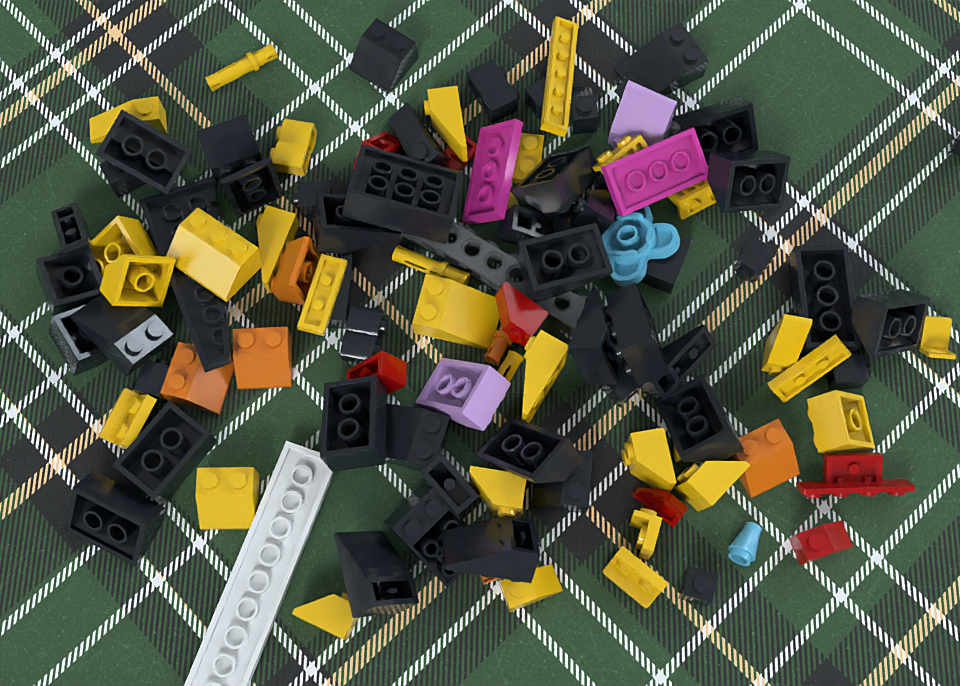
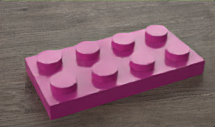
(492, 172)
(655, 172)

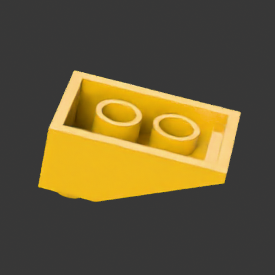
(121, 237)
(455, 313)
(544, 362)

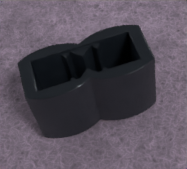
(363, 333)

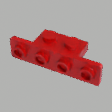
(854, 474)

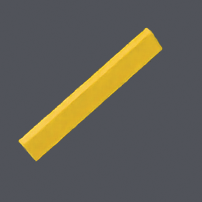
(559, 77)

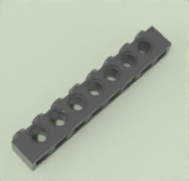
(494, 278)

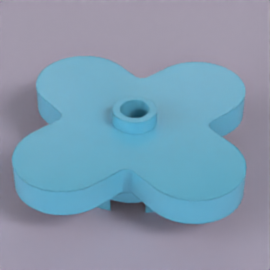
(636, 240)

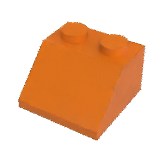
(295, 271)
(262, 357)
(191, 386)
(769, 456)

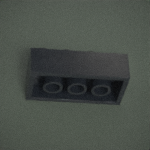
(823, 292)

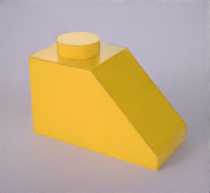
(520, 594)
(329, 614)

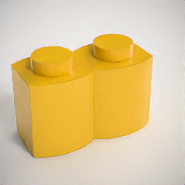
(293, 147)

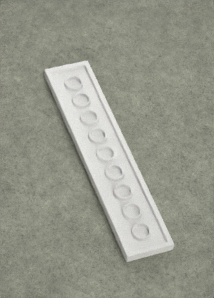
(262, 570)

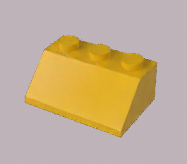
(214, 254)

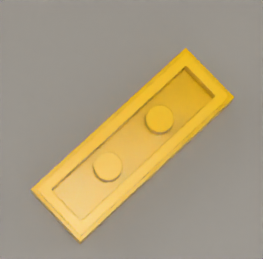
(322, 295)
(809, 368)

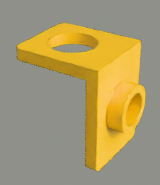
(936, 337)

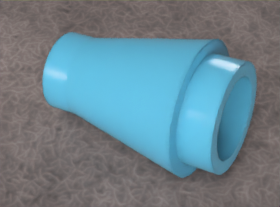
(745, 545)

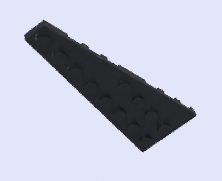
(201, 308)

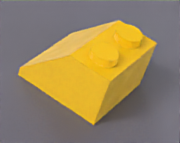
(137, 280)
(840, 423)
(650, 458)
(707, 482)
(499, 490)
(227, 497)

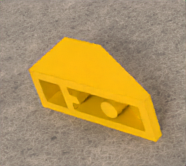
(146, 109)
(446, 118)
(274, 231)
(785, 344)

